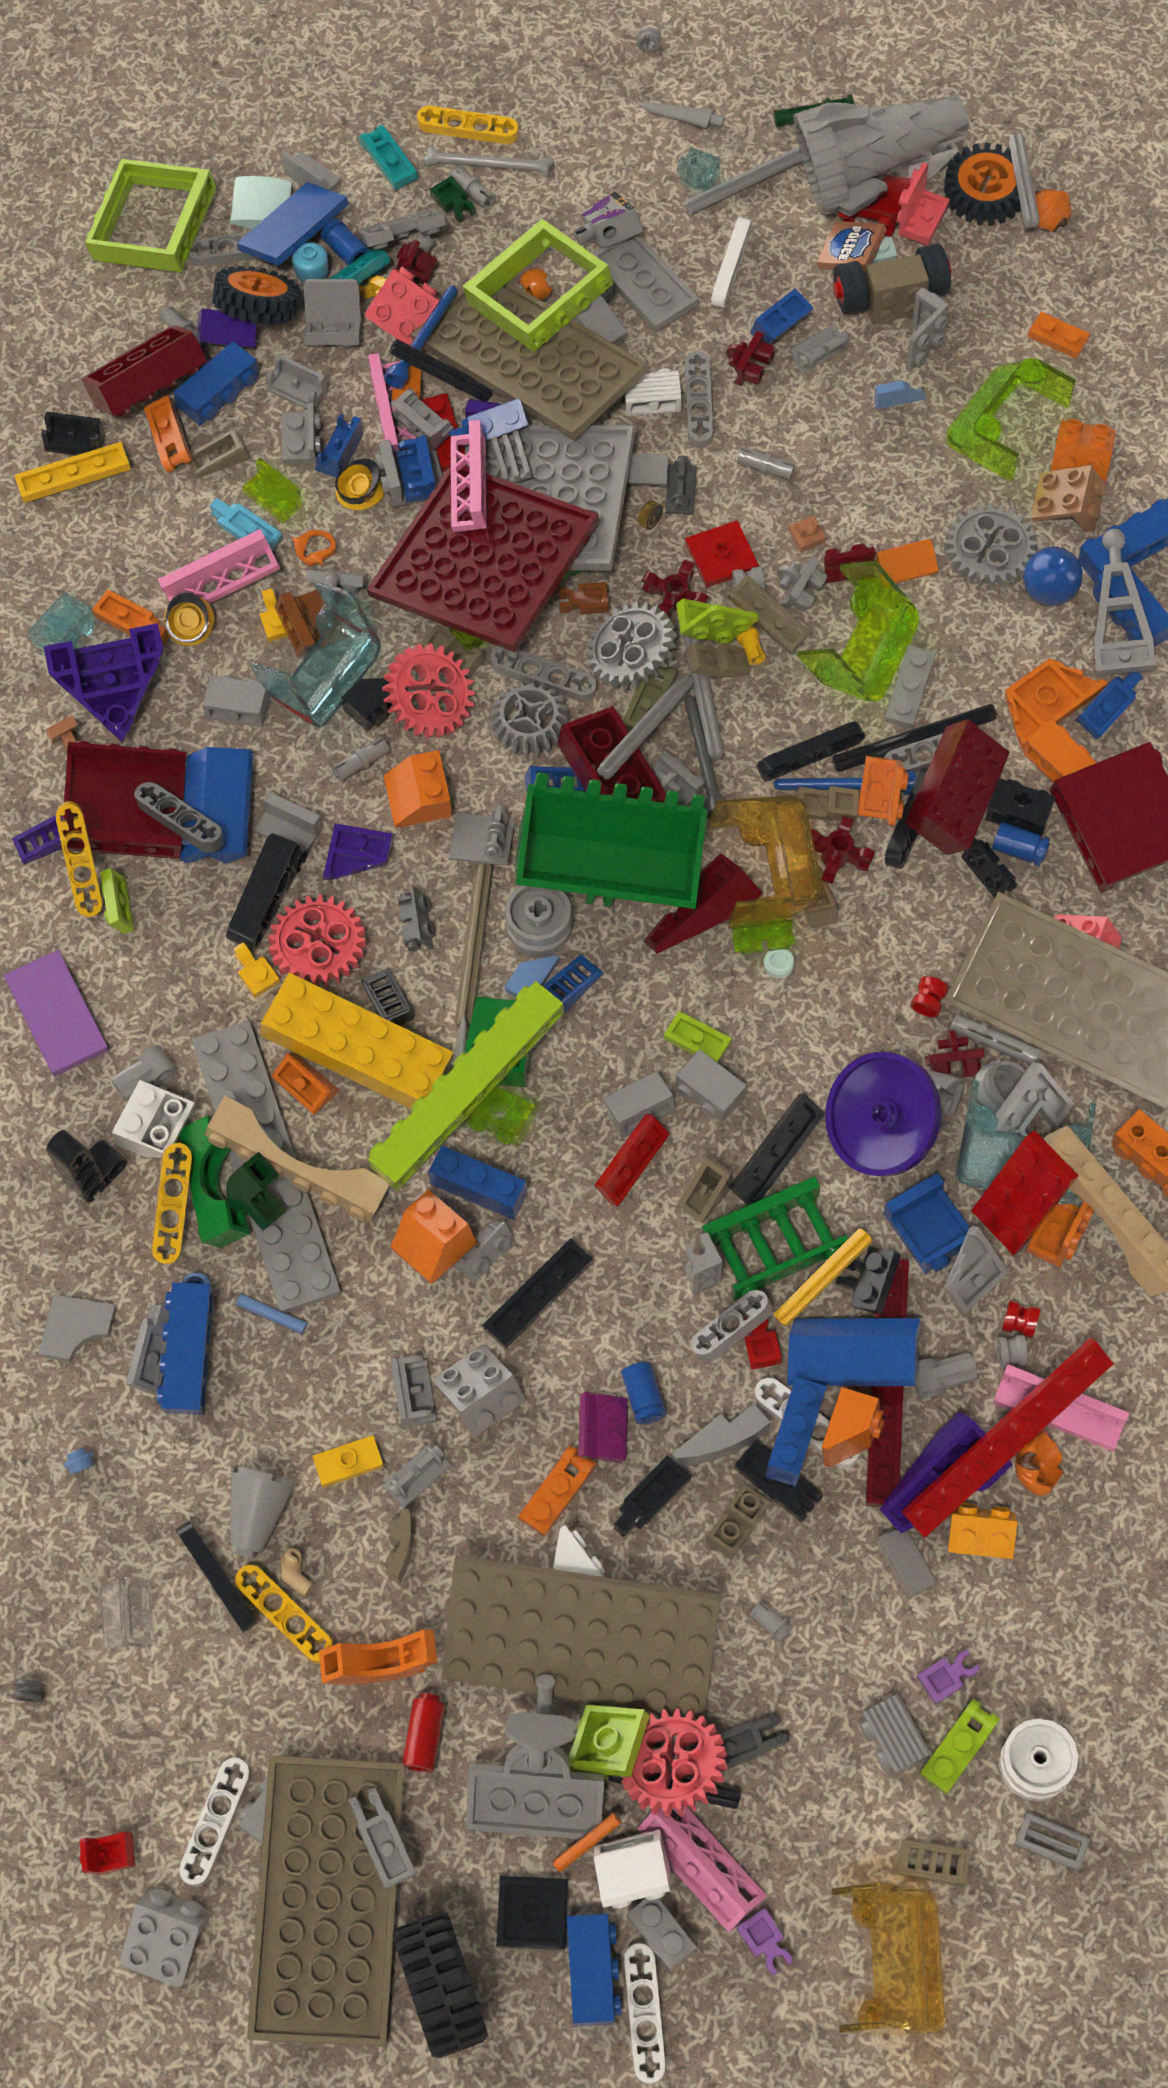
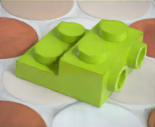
(608, 1740)

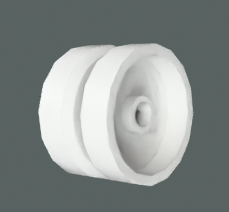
(1057, 1754)

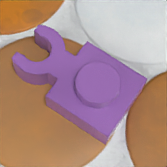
(944, 1679)
(762, 1937)

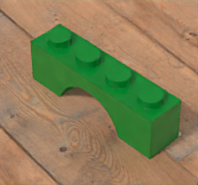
(215, 1217)

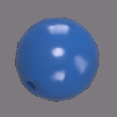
(1052, 576)

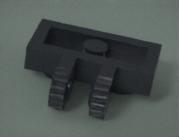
(874, 1279)

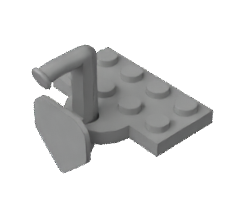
(533, 1792)

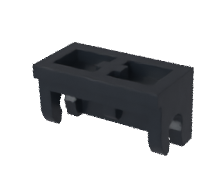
(71, 433)

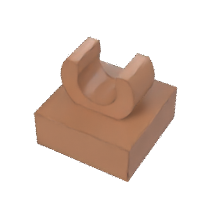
(807, 534)
(63, 731)

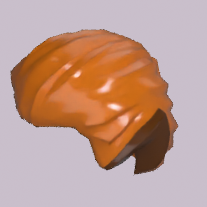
(1053, 209)
(1038, 1464)

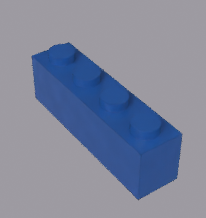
(1144, 536)
(186, 1348)

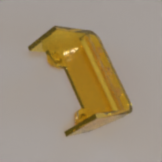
(785, 831)
(903, 1960)

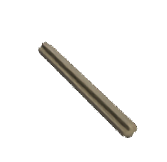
(473, 942)

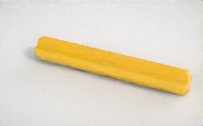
(823, 1277)

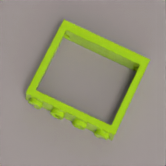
(174, 257)
(515, 259)

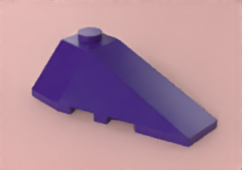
(942, 1451)

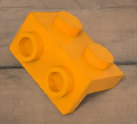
(983, 1531)

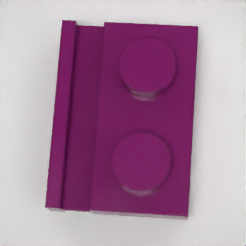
(602, 1427)

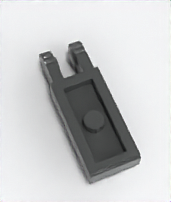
(746, 1743)

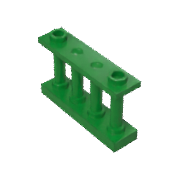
(775, 1208)

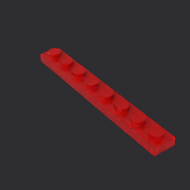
(1007, 1437)

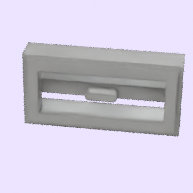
(507, 441)
(1045, 1853)

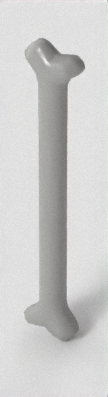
(435, 157)

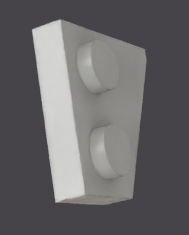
(974, 1271)

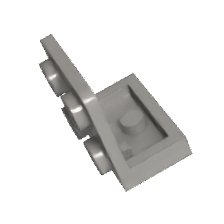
(332, 312)
(930, 325)
(392, 481)
(480, 1389)
(163, 1936)

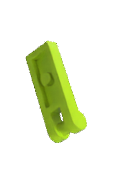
(958, 1748)

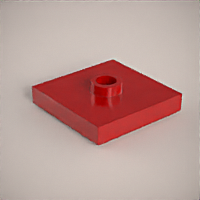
(720, 552)

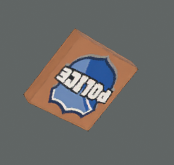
(851, 243)

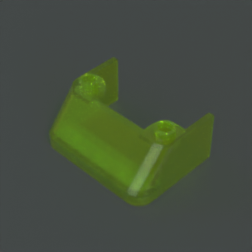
(977, 430)
(877, 641)

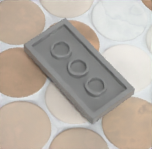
(647, 282)

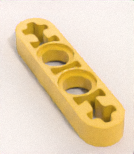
(468, 120)
(78, 859)
(166, 1202)
(286, 1612)

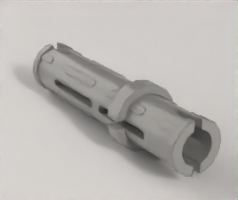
(961, 1025)

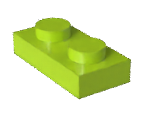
(117, 901)
(694, 1035)

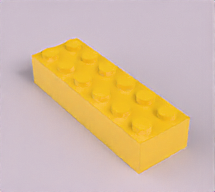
(354, 1042)

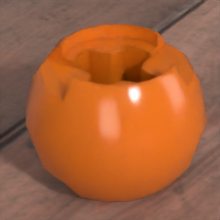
(535, 283)

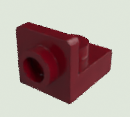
(416, 261)

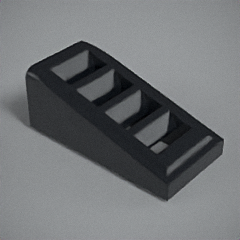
(399, 1016)

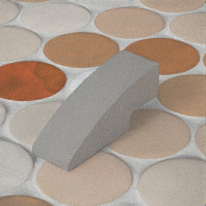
(723, 1438)

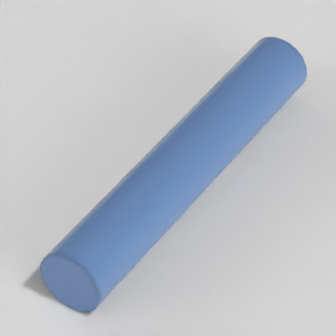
(271, 1314)

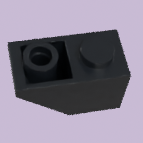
(366, 703)

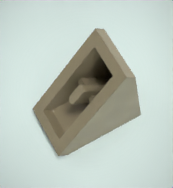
(706, 1189)

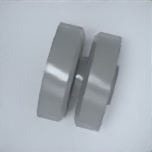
(538, 920)

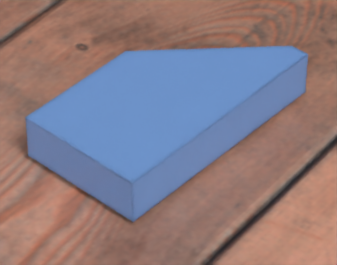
(896, 394)
(529, 972)

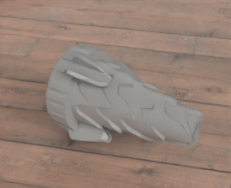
(856, 146)

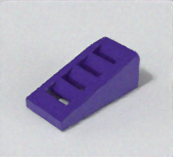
(41, 829)

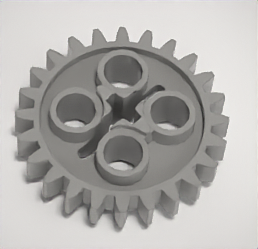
(967, 534)
(631, 645)

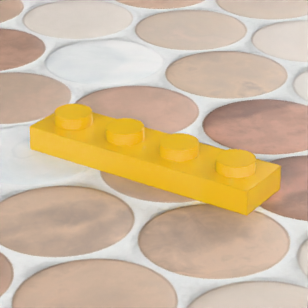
(72, 472)

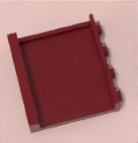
(104, 786)
(1118, 814)

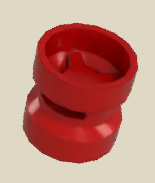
(929, 997)
(1021, 1319)

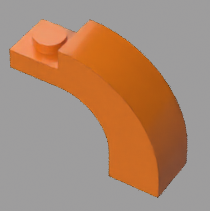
(378, 1661)

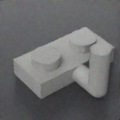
(349, 580)

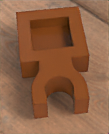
(590, 598)

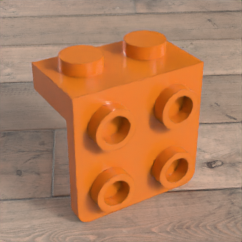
(1083, 446)
(881, 789)
(1060, 1233)

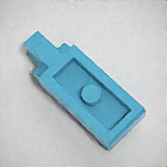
(242, 522)

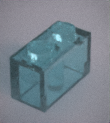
(62, 622)

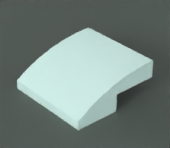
(256, 198)

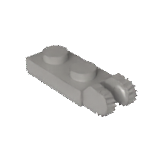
(383, 1842)

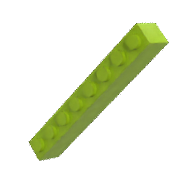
(466, 1085)

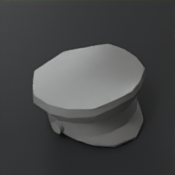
(997, 1082)

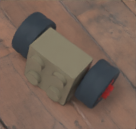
(891, 285)

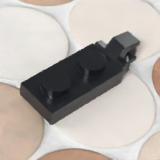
(651, 1495)

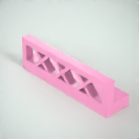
(384, 405)
(474, 481)
(218, 566)
(1083, 1418)
(698, 1869)

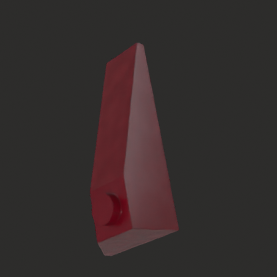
(719, 888)

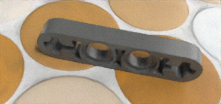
(176, 819)

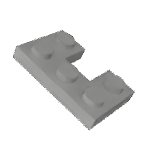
(379, 234)
(1033, 1094)

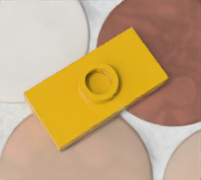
(347, 1461)

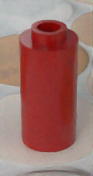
(423, 1733)

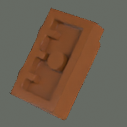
(299, 619)

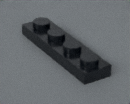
(777, 1150)
(537, 1294)

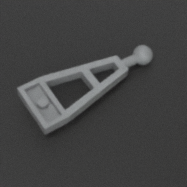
(1126, 655)

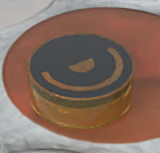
(650, 514)

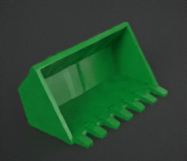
(611, 843)

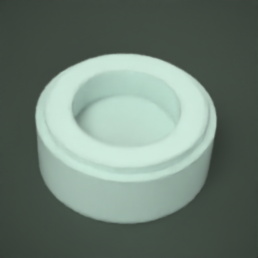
(779, 963)

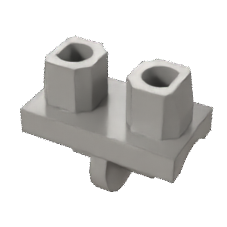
(808, 575)
(675, 777)

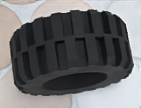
(440, 1985)

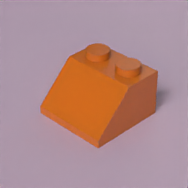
(418, 790)
(432, 1237)
(852, 1426)

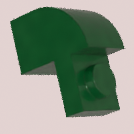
(249, 1191)

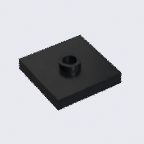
(532, 1913)

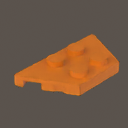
(1048, 694)

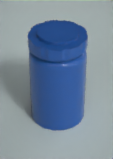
(343, 241)
(1021, 844)
(643, 1393)

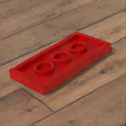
(1024, 1192)

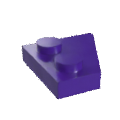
(356, 851)

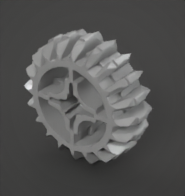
(522, 731)

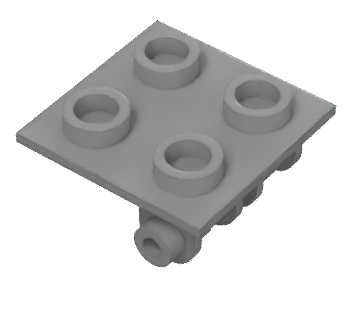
(482, 837)

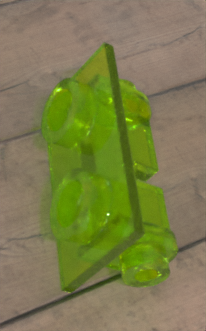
(776, 932)

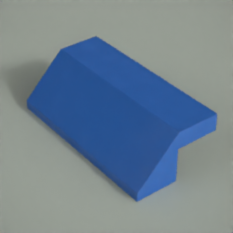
(220, 790)
(854, 1351)

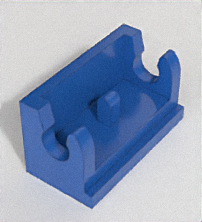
(782, 316)
(340, 446)
(415, 469)

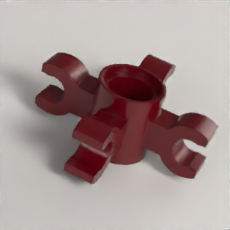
(673, 583)
(839, 849)

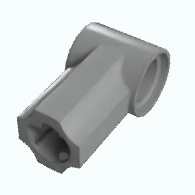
(152, 1067)
(940, 1375)

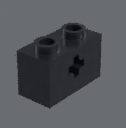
(1006, 801)

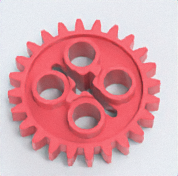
(428, 665)
(332, 921)
(702, 1762)

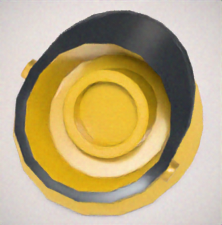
(359, 485)
(188, 619)

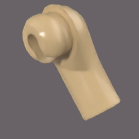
(292, 1572)

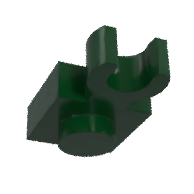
(451, 195)

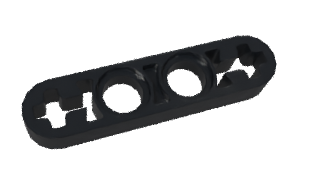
(810, 751)
(903, 836)
(216, 1576)

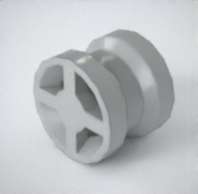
(1012, 1351)

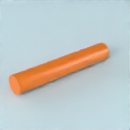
(587, 1842)

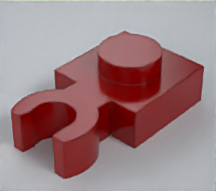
(762, 1347)

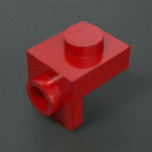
(107, 1853)

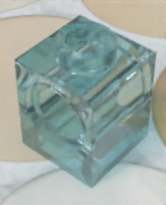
(699, 170)

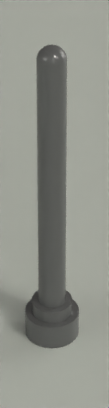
(703, 756)

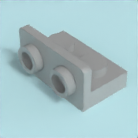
(300, 437)

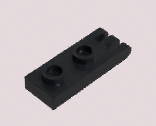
(754, 1467)

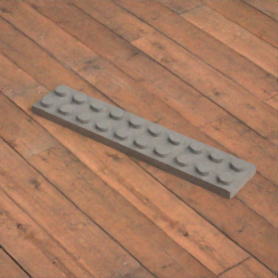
(293, 1243)

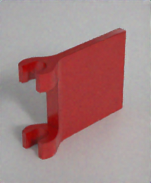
(886, 206)

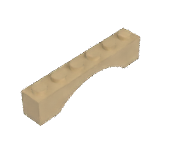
(239, 1130)
(1139, 1240)

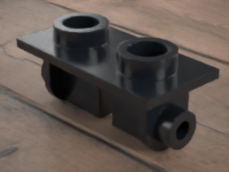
(983, 864)

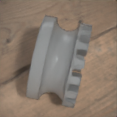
(654, 39)

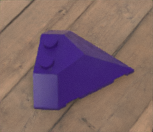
(108, 676)

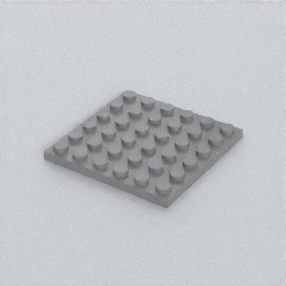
(581, 472)

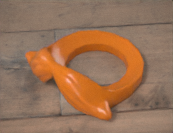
(317, 557)

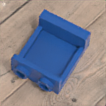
(927, 1223)

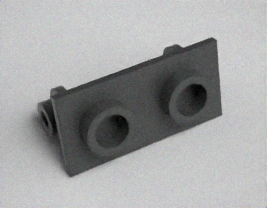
(681, 487)
(415, 908)

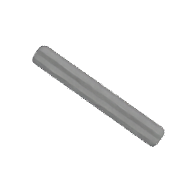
(1024, 180)

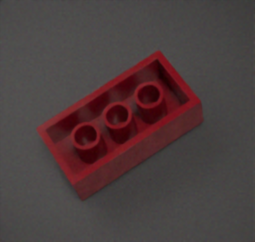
(144, 370)
(591, 740)
(957, 787)

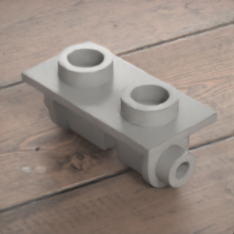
(819, 348)
(493, 1242)
(417, 1475)

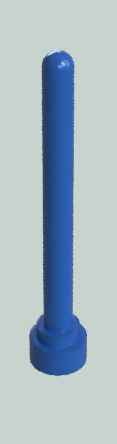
(397, 374)
(825, 783)

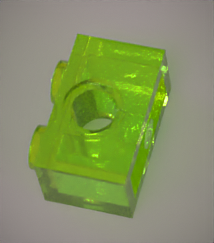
(513, 1126)

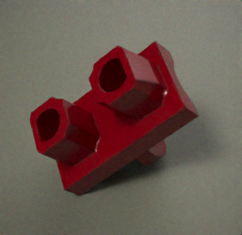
(744, 358)
(834, 559)
(969, 1059)

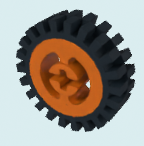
(966, 194)
(255, 295)

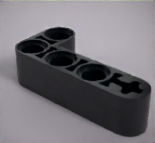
(264, 889)
(82, 1168)

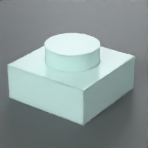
(885, 251)

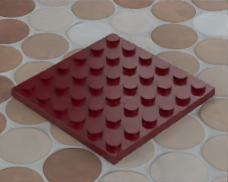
(490, 577)

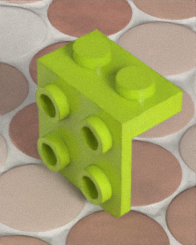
(713, 621)

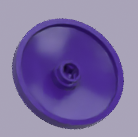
(883, 1114)

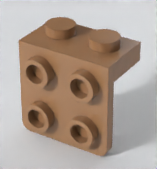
(1069, 494)

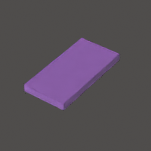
(56, 1013)

